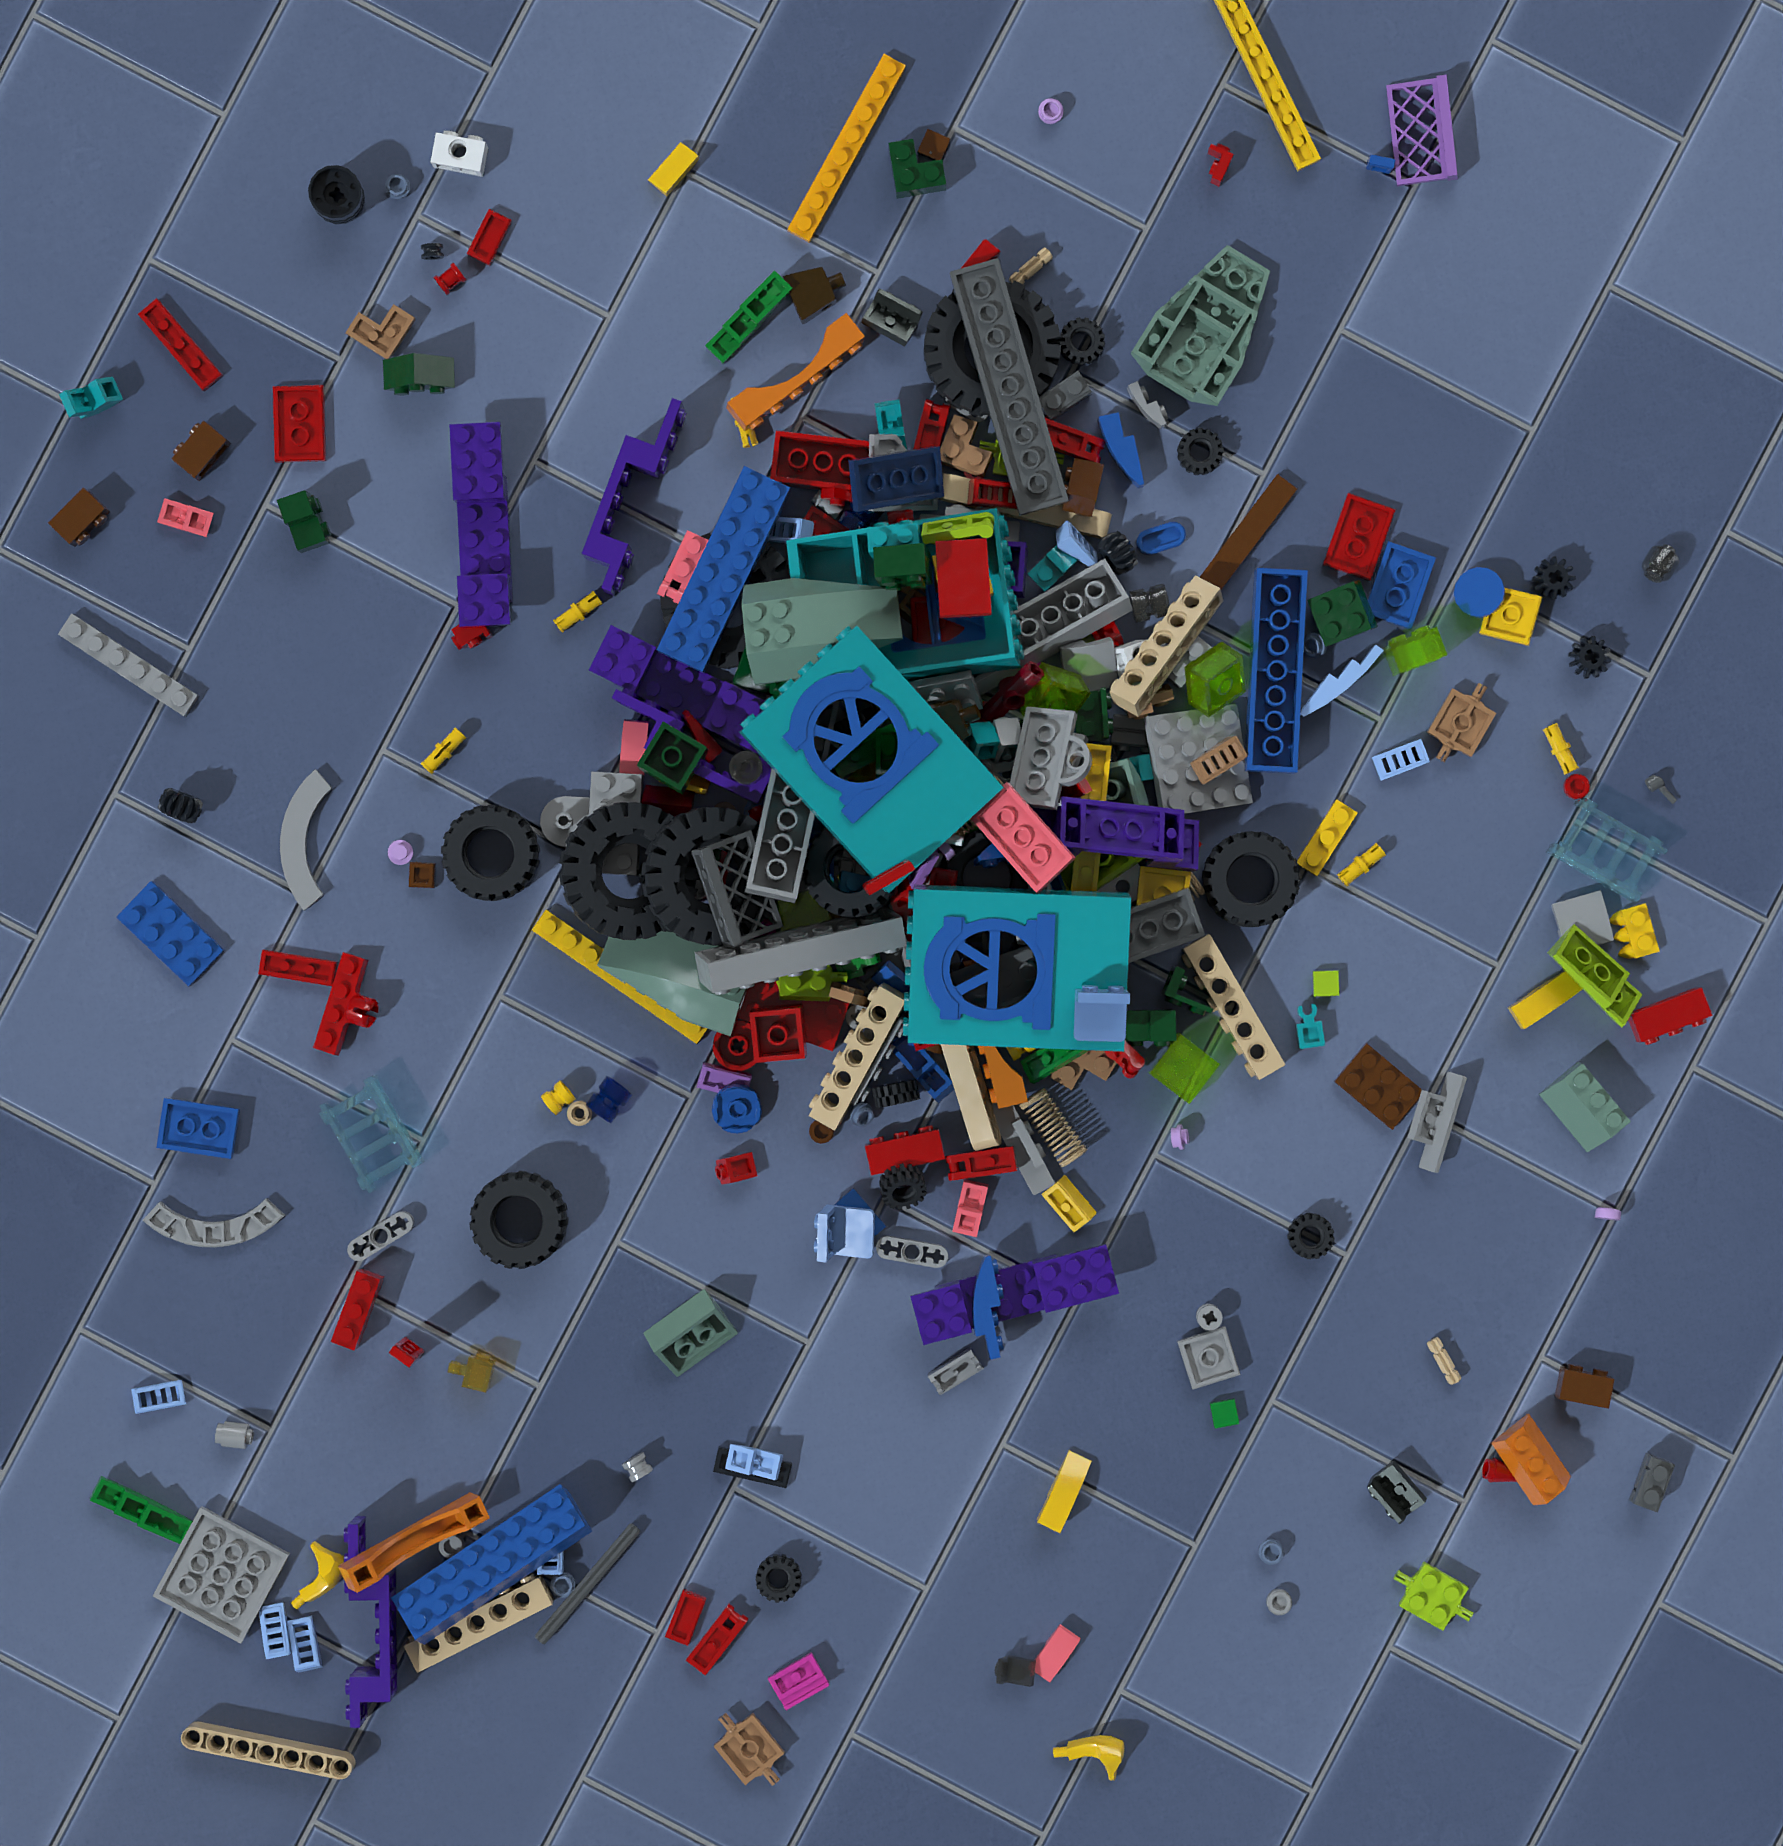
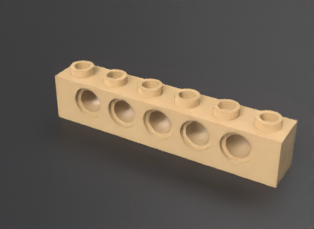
(1136, 698)
(1270, 1059)
(822, 1108)
(539, 1598)

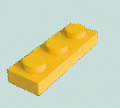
(1326, 837)

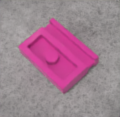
(798, 1681)

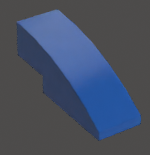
(1121, 448)
(923, 1068)

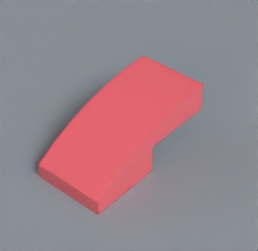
(185, 517)
(632, 745)
(970, 1208)
(1055, 1652)

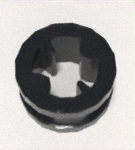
(432, 251)

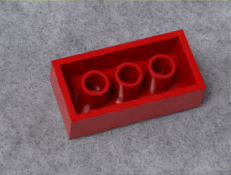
(814, 460)
(821, 1018)

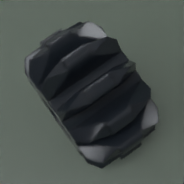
(1118, 552)
(1549, 569)
(1592, 648)
(180, 805)

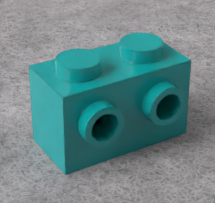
(888, 535)

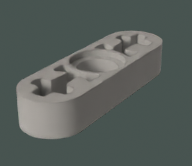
(361, 1239)
(929, 1260)

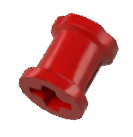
(449, 278)

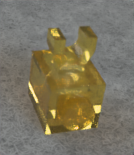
(476, 1372)

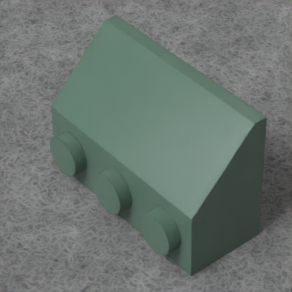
(1125, 784)
(1584, 1107)
(690, 1333)

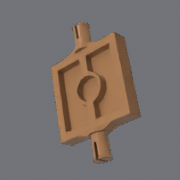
(1461, 722)
(749, 1749)

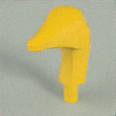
(328, 1575)
(1105, 1748)

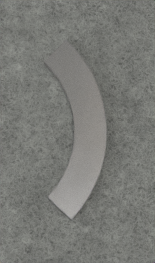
(294, 839)
(217, 1233)

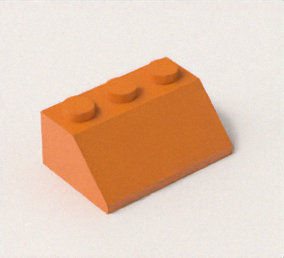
(1532, 1461)

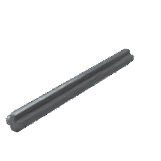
(587, 1583)

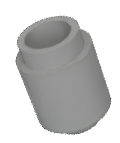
(234, 1435)

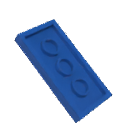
(170, 933)

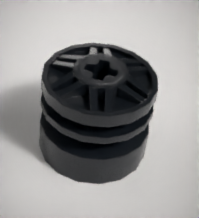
(327, 183)

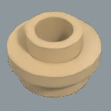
(573, 1118)

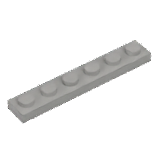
(128, 665)

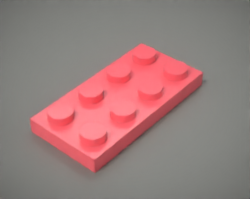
(1023, 838)

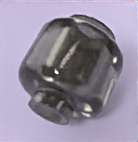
(1660, 563)

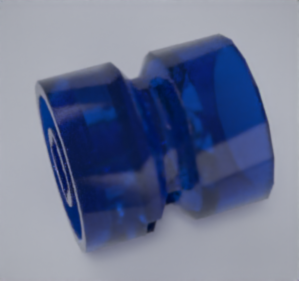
(852, 521)
(613, 1091)

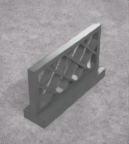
(719, 899)

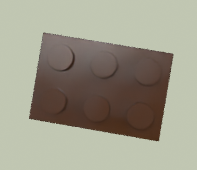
(1378, 1086)

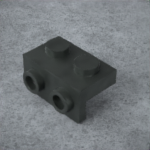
(892, 317)
(1395, 1492)

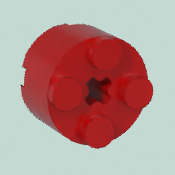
(733, 1058)

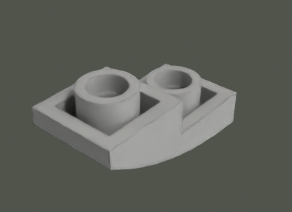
(1152, 411)

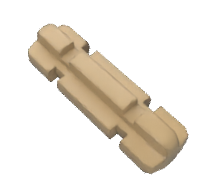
(1032, 266)
(1444, 1361)

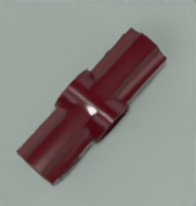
(1012, 692)

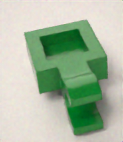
(856, 966)

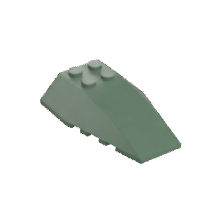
(1205, 329)
(797, 618)
(668, 973)

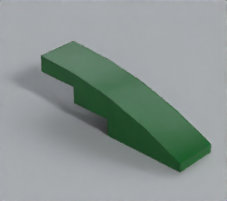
(749, 317)
(141, 1510)

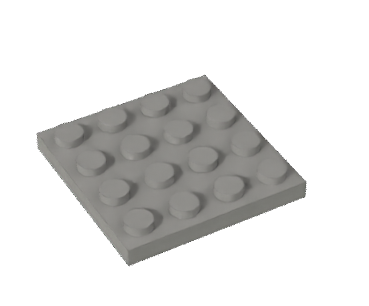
(1180, 739)
(221, 1574)

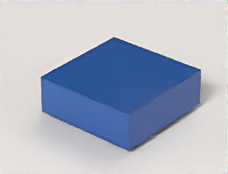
(1380, 164)

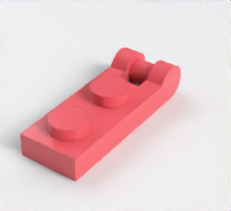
(683, 565)

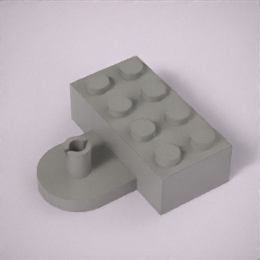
(564, 812)

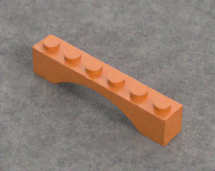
(755, 403)
(1006, 1082)
(383, 1557)

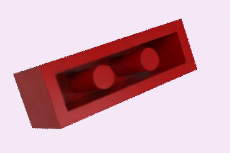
(1670, 1015)
(904, 1149)
(357, 1309)

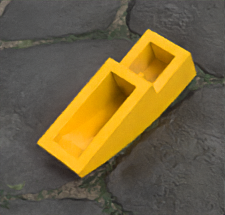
(1544, 999)
(1064, 1491)

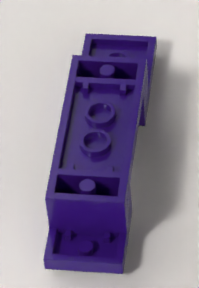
(642, 458)
(482, 524)
(674, 685)
(706, 770)
(1126, 830)
(1027, 1288)
(379, 1681)

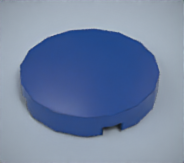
(1479, 592)
(736, 1108)

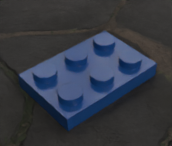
(1400, 584)
(198, 1128)

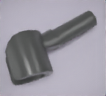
(1656, 782)

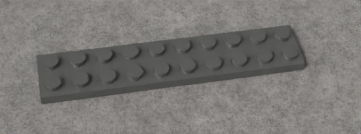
(1008, 387)
(1153, 928)

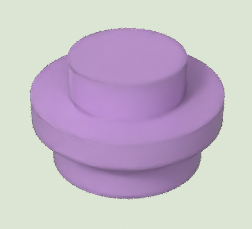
(1050, 111)
(400, 852)
(1179, 1137)

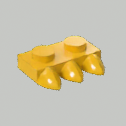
(1636, 931)

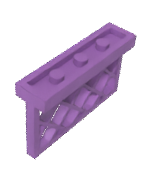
(1444, 130)

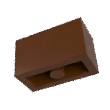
(200, 450)
(1083, 486)
(79, 518)
(1584, 1387)

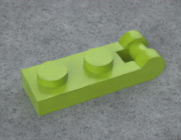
(958, 528)

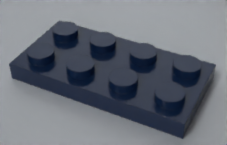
(896, 478)

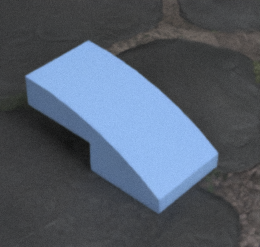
(754, 1461)

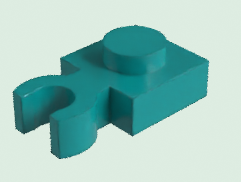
(1309, 1032)

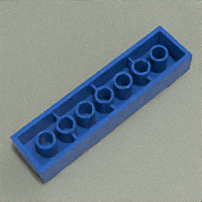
(724, 569)
(1275, 670)
(491, 1564)

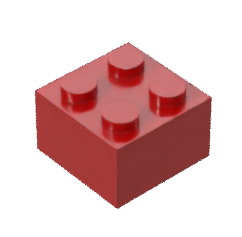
(778, 1033)

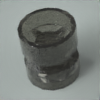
(1149, 603)
(746, 768)

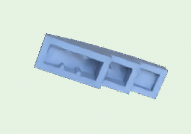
(1333, 687)

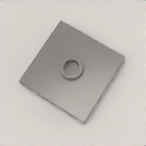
(1208, 1357)

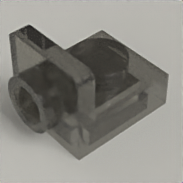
(1015, 1670)

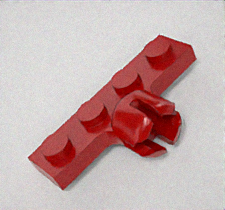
(345, 1005)

